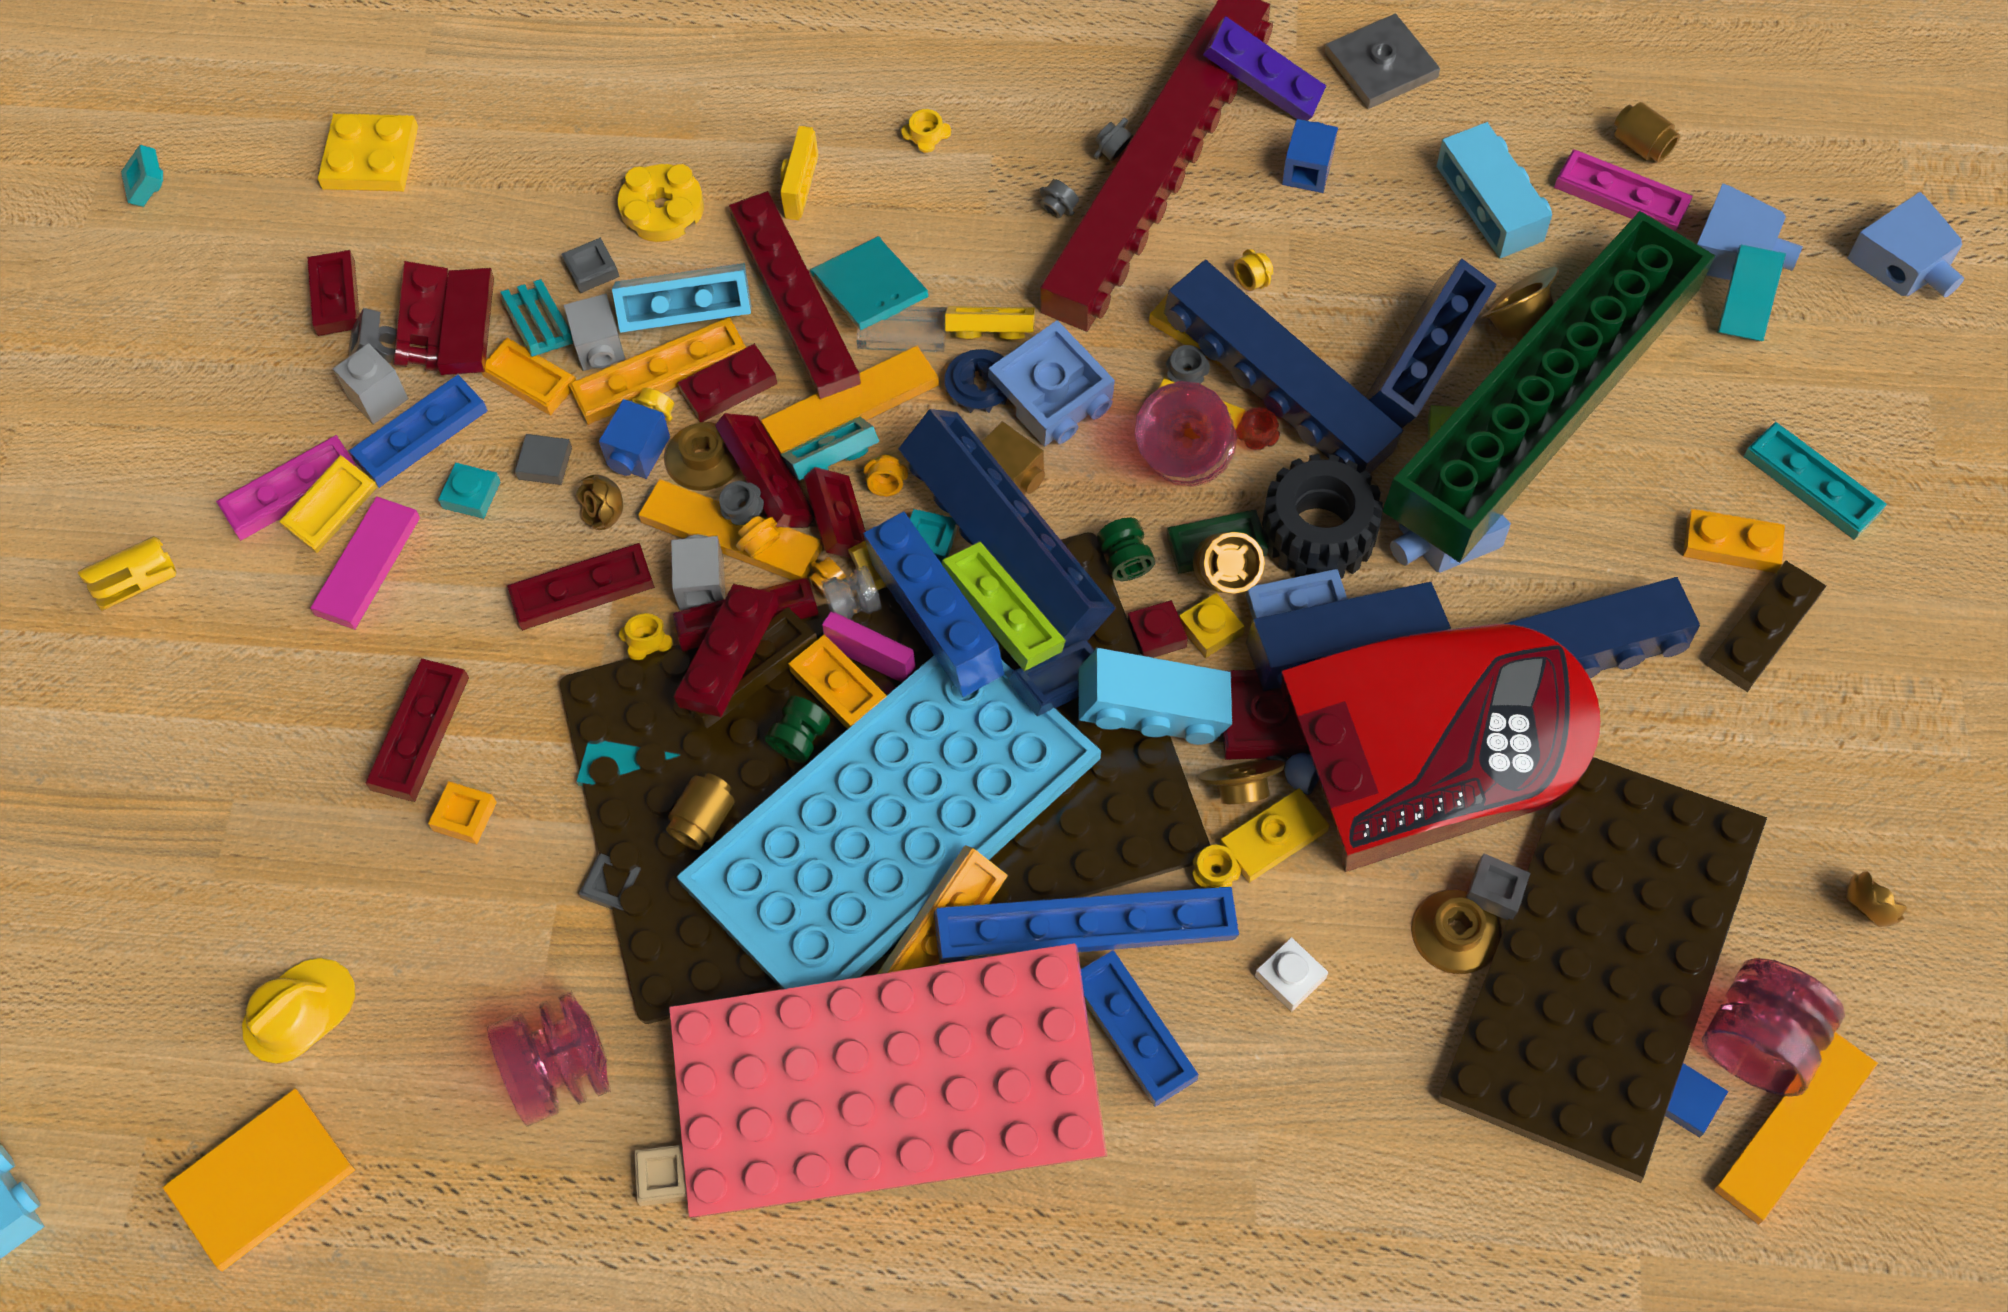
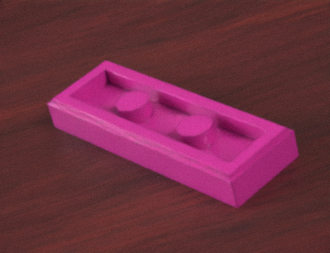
(1621, 190)
(280, 489)
(365, 563)

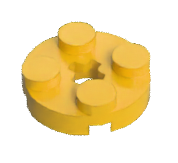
(654, 182)

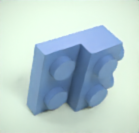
(1053, 384)

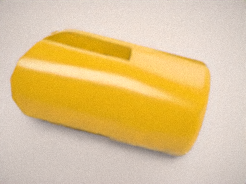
(128, 573)

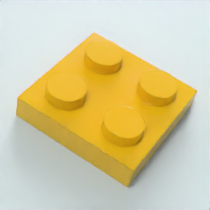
(368, 152)

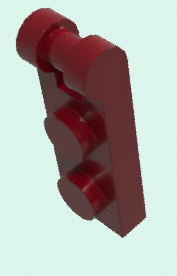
(420, 315)

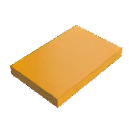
(258, 1179)

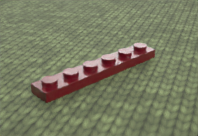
(795, 295)

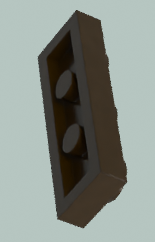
(1766, 626)
(780, 644)

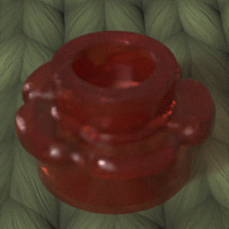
(1258, 419)

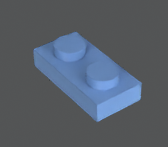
(1295, 593)

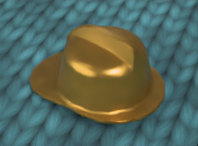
(1523, 304)

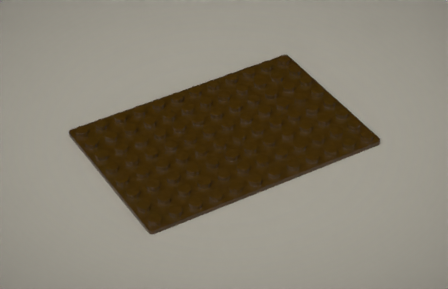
(1107, 830)

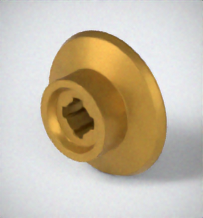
(703, 469)
(1242, 781)
(1440, 943)

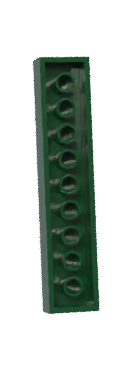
(1546, 386)

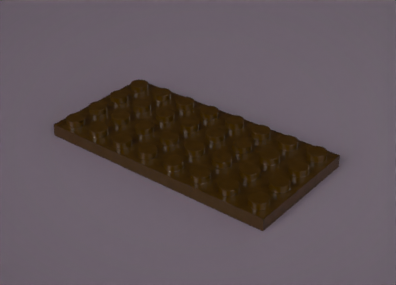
(1605, 967)

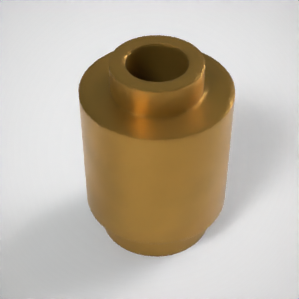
(1646, 132)
(700, 811)

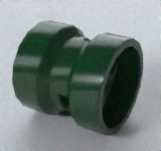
(1126, 551)
(797, 729)

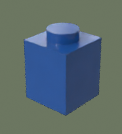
(1310, 155)
(634, 439)

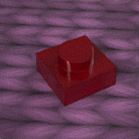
(1157, 630)

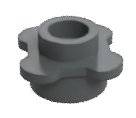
(1113, 140)

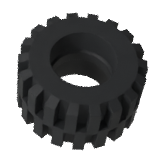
(1327, 487)

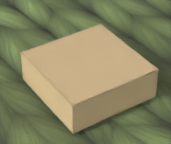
(660, 1175)

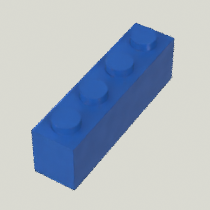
(934, 604)

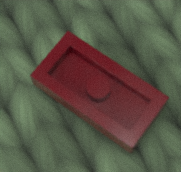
(333, 292)
(727, 383)
(835, 510)

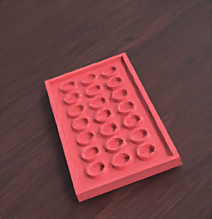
(886, 1081)

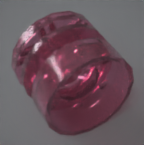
(1164, 420)
(1773, 1027)
(548, 1058)

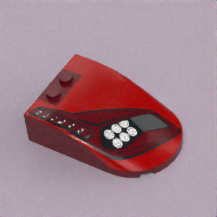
(1443, 733)

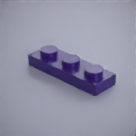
(1264, 70)

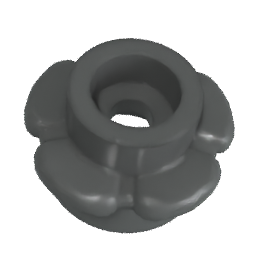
(1058, 199)
(1187, 357)
(734, 495)

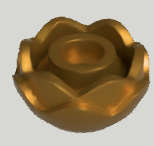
(600, 501)
(1874, 900)

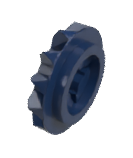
(960, 380)

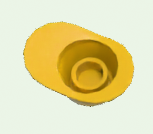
(297, 1009)

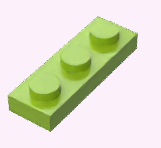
(1004, 606)

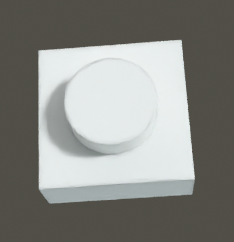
(1291, 974)

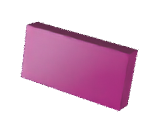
(870, 647)

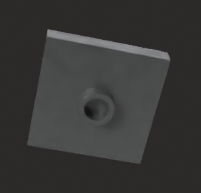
(1382, 61)

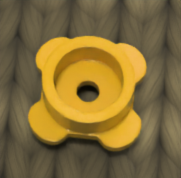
(926, 129)
(644, 636)

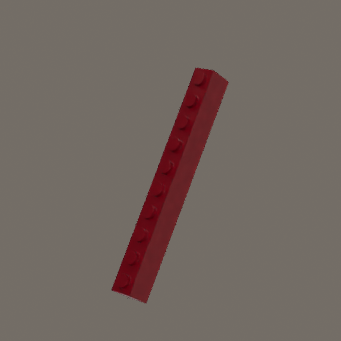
(1147, 174)

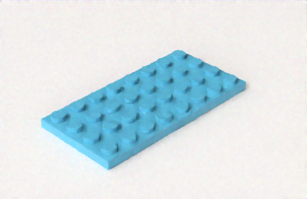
(873, 823)

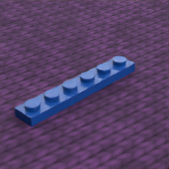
(1088, 922)

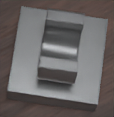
(367, 331)

